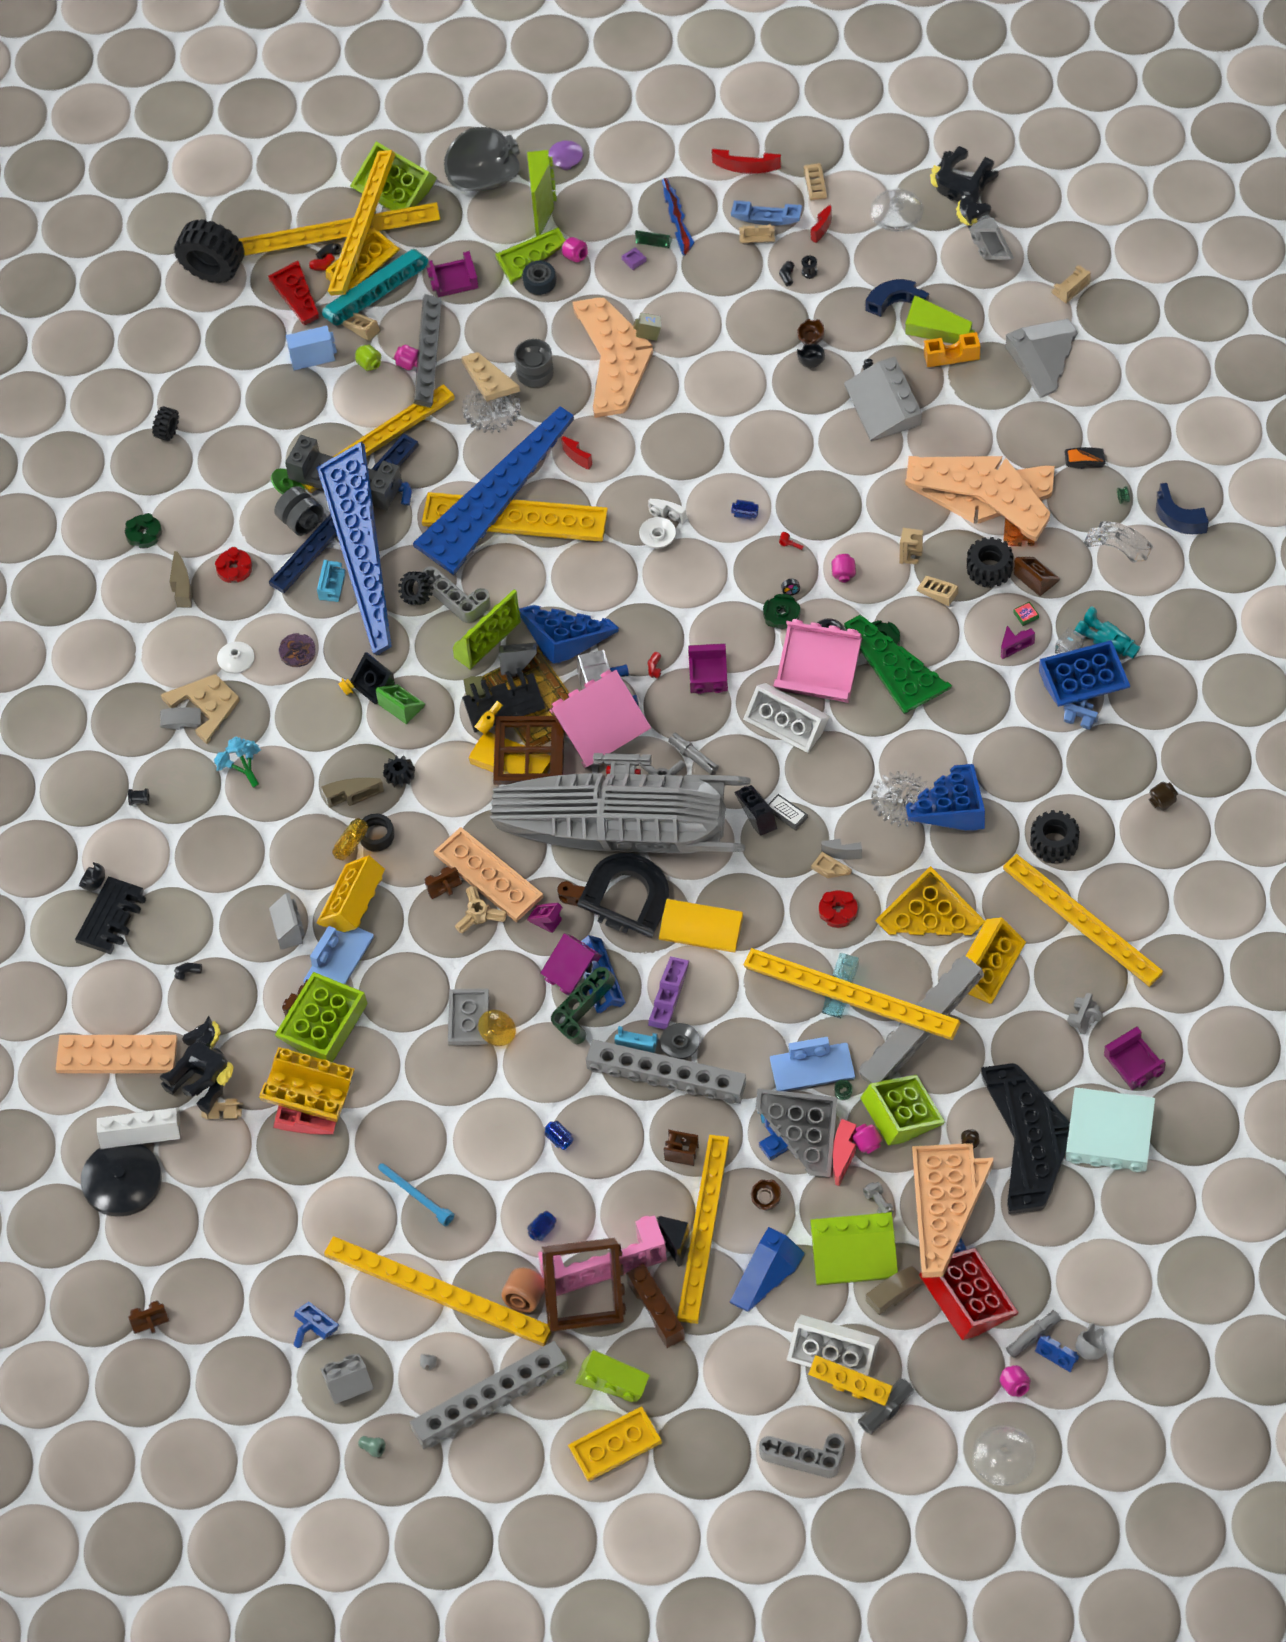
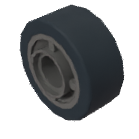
(539, 277)

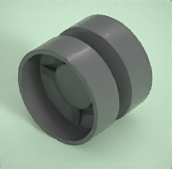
(534, 362)
(299, 510)

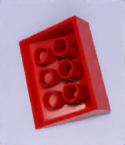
(970, 1295)

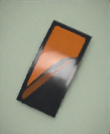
(1084, 456)

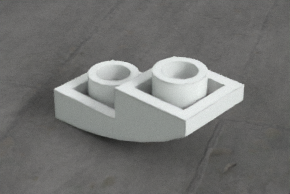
(664, 508)

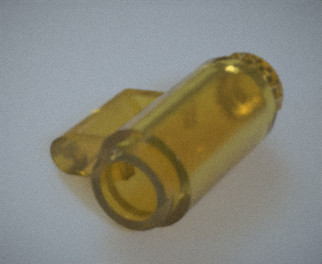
(350, 839)

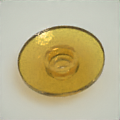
(492, 1032)

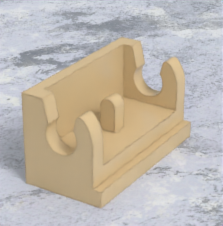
(1072, 285)
(910, 544)

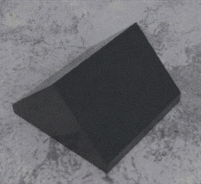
(371, 675)
(675, 1237)

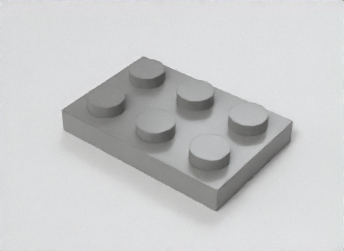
(464, 1013)

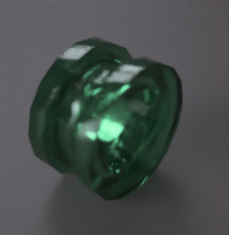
(1123, 494)
(846, 1094)

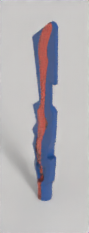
(676, 215)

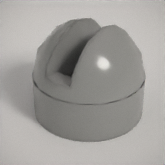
(428, 1360)

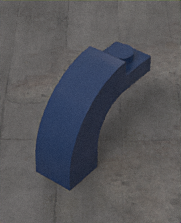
(891, 292)
(1177, 518)

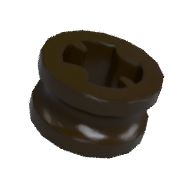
(970, 1136)

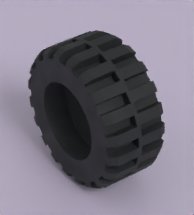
(209, 251)

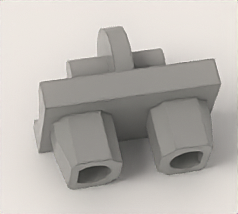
(1087, 1014)

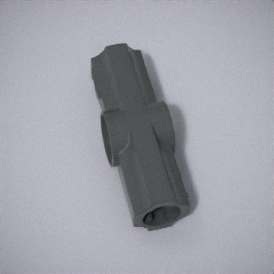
(879, 1413)

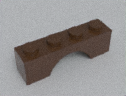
(650, 1295)

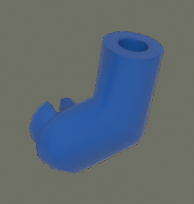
(407, 492)

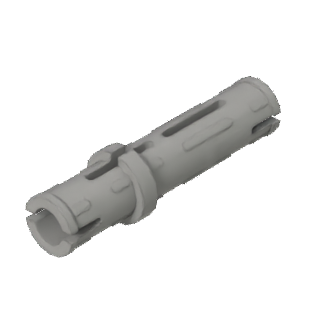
(686, 748)
(1040, 1328)

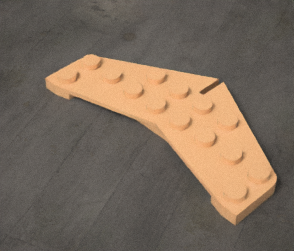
(621, 352)
(1038, 478)
(980, 479)

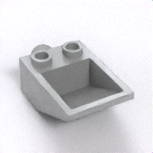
(990, 240)

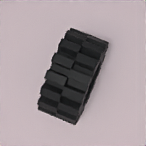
(165, 423)
(407, 588)

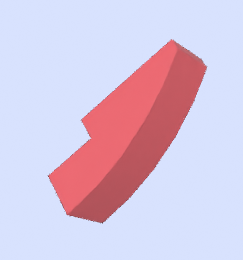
(301, 1122)
(843, 1149)

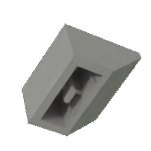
(287, 922)
(346, 1378)

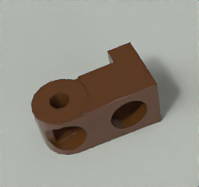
(569, 893)

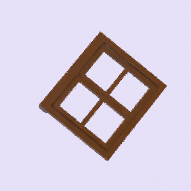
(556, 749)

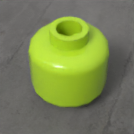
(368, 357)

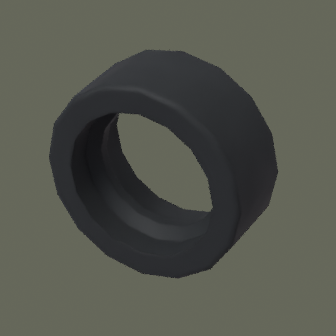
(382, 843)

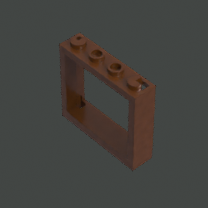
(586, 1320)

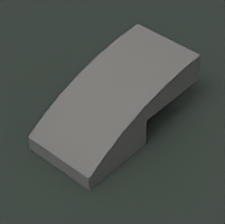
(175, 717)
(836, 850)

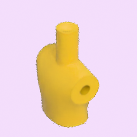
(485, 724)

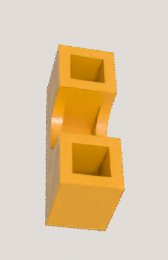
(964, 350)

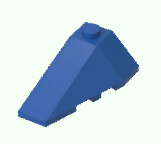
(770, 1264)

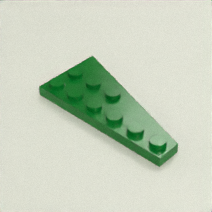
(899, 670)

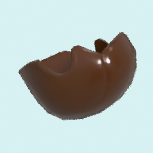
(811, 332)
(766, 1194)

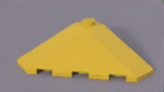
(930, 907)

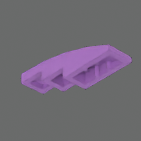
(668, 993)

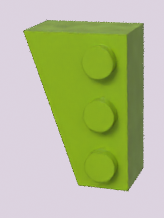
(612, 1377)

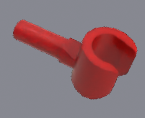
(785, 541)

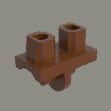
(442, 883)
(148, 1318)

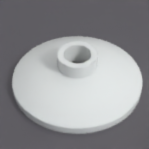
(657, 526)
(235, 663)

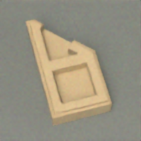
(830, 867)

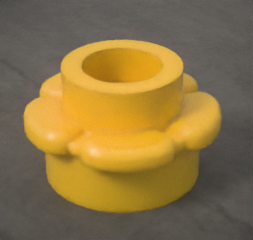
(346, 686)

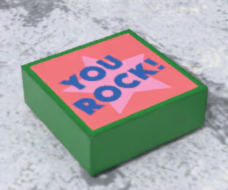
(1026, 613)

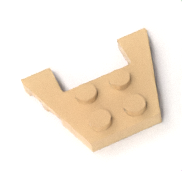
(209, 695)

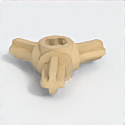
(478, 912)

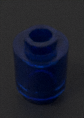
(745, 509)
(558, 1135)
(541, 1226)

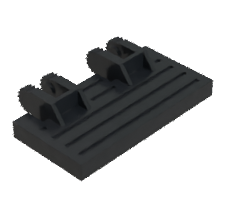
(516, 701)
(109, 915)

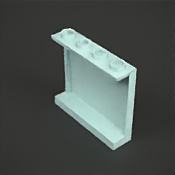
(1110, 1129)

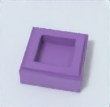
(634, 258)

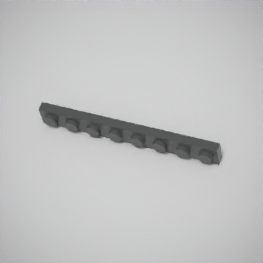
(427, 351)

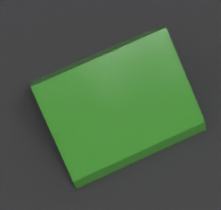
(399, 702)

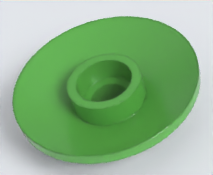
(281, 481)

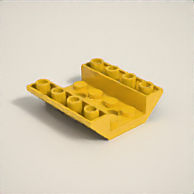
(307, 1084)

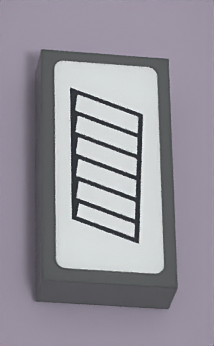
(787, 812)

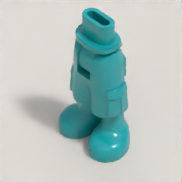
(1106, 632)

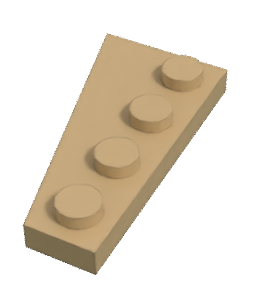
(488, 378)

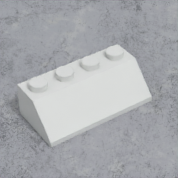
(785, 717)
(138, 1128)
(832, 1342)

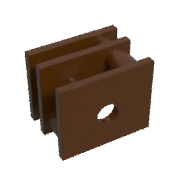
(674, 1147)

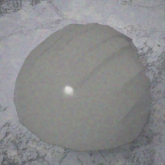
(1089, 1343)

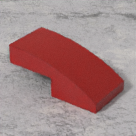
(823, 224)
(573, 451)

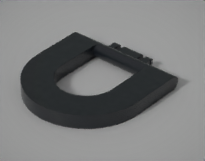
(635, 866)

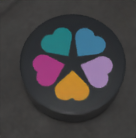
(790, 587)

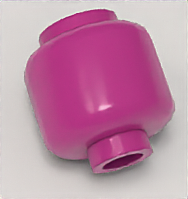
(574, 249)
(406, 357)
(843, 567)
(867, 1138)
(1015, 1381)

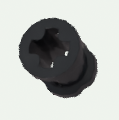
(805, 270)
(138, 797)

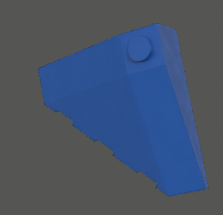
(564, 635)
(952, 802)

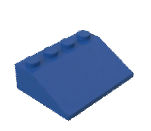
(1083, 673)

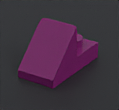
(1012, 644)
(546, 916)

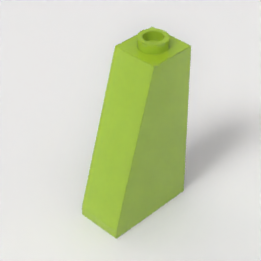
(934, 322)

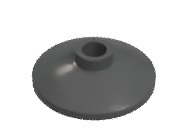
(677, 1034)

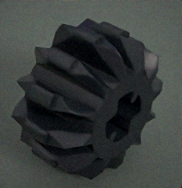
(399, 771)

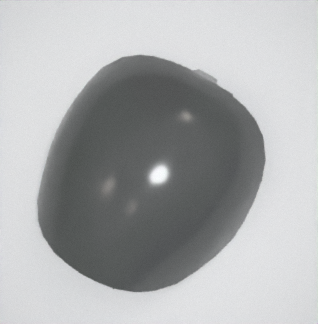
(481, 159)

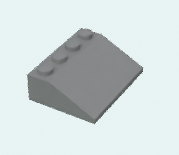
(884, 399)

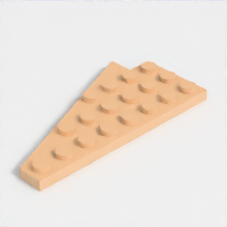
(946, 1193)

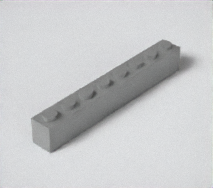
(907, 1039)

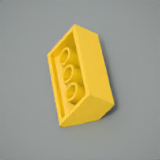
(351, 894)
(995, 952)

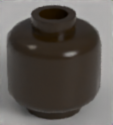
(1163, 795)

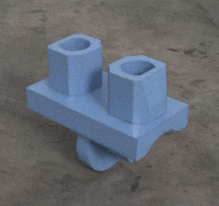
(1088, 716)

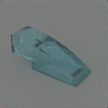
(846, 970)

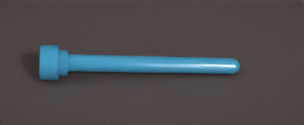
(443, 1215)

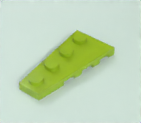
(538, 248)

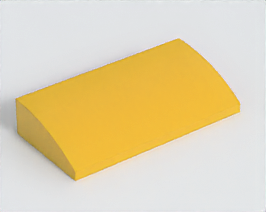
(374, 254)
(483, 757)
(701, 925)

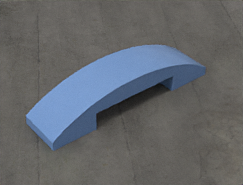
(766, 215)

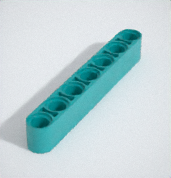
(375, 287)

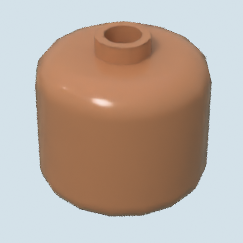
(523, 1290)

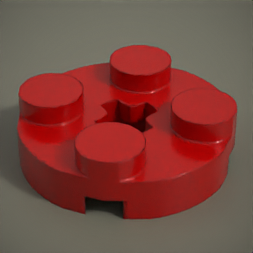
(233, 556)
(842, 899)

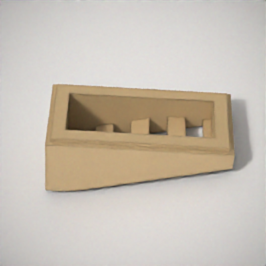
(815, 171)
(362, 326)
(945, 599)

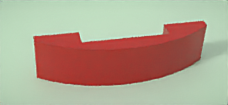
(747, 165)

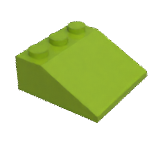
(901, 1109)

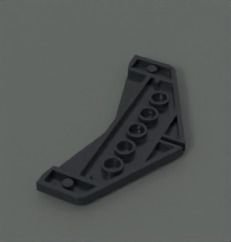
(1034, 1125)

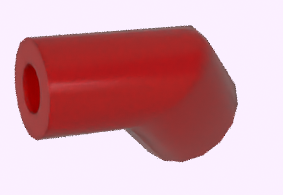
(321, 264)
(652, 664)

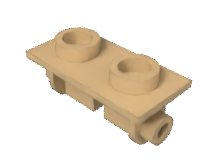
(750, 234)
(229, 1109)

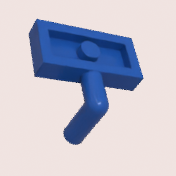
(772, 1145)
(313, 1320)

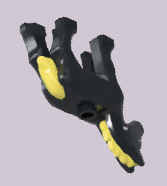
(963, 187)
(203, 1060)

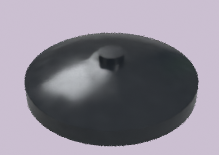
(121, 1179)

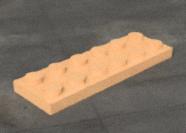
(488, 874)
(116, 1053)

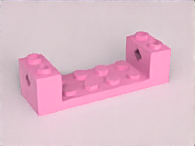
(596, 1269)

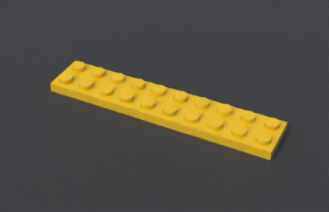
(532, 518)

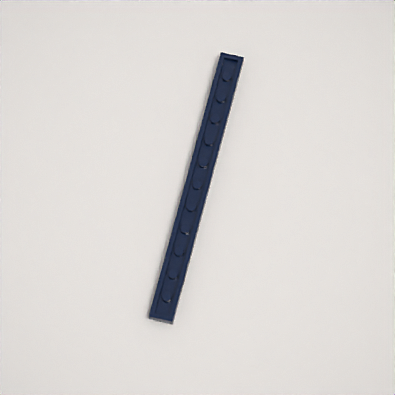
(326, 531)

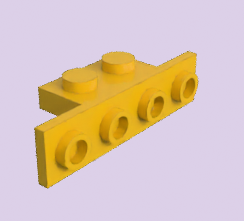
(850, 1380)

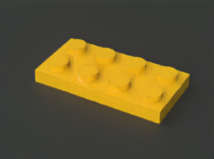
(614, 1444)

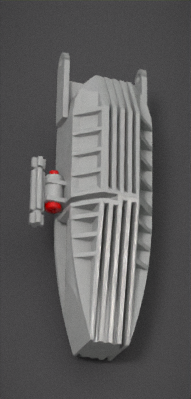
(619, 811)

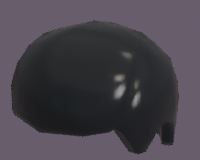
(811, 355)
(93, 877)

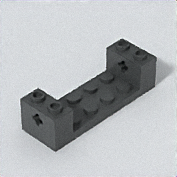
(305, 459)

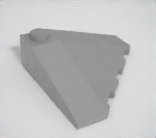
(1041, 352)
(804, 1124)

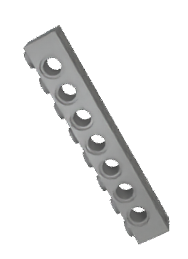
(660, 1063)
(549, 1354)

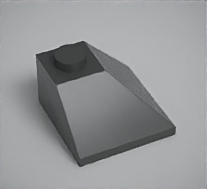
(516, 656)

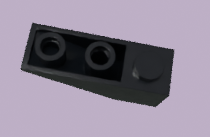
(757, 810)

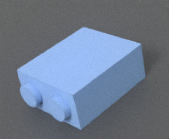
(311, 347)

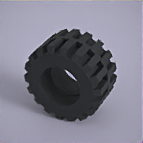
(989, 550)
(1054, 823)

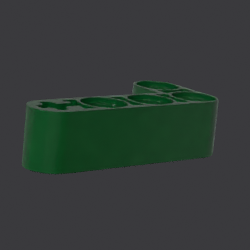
(585, 1002)

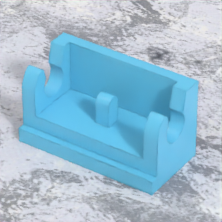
(330, 581)
(636, 1040)

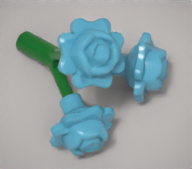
(240, 747)

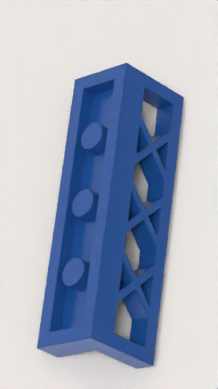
(614, 995)

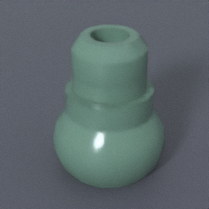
(374, 1446)

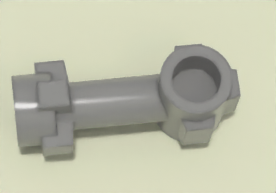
(874, 1191)

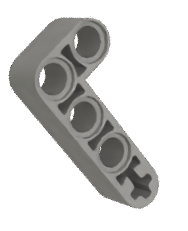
(465, 607)
(800, 1452)

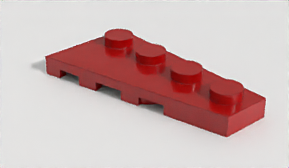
(295, 291)

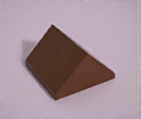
(1034, 574)

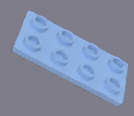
(339, 953)
(811, 1064)

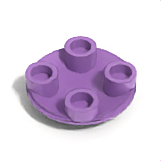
(566, 154)

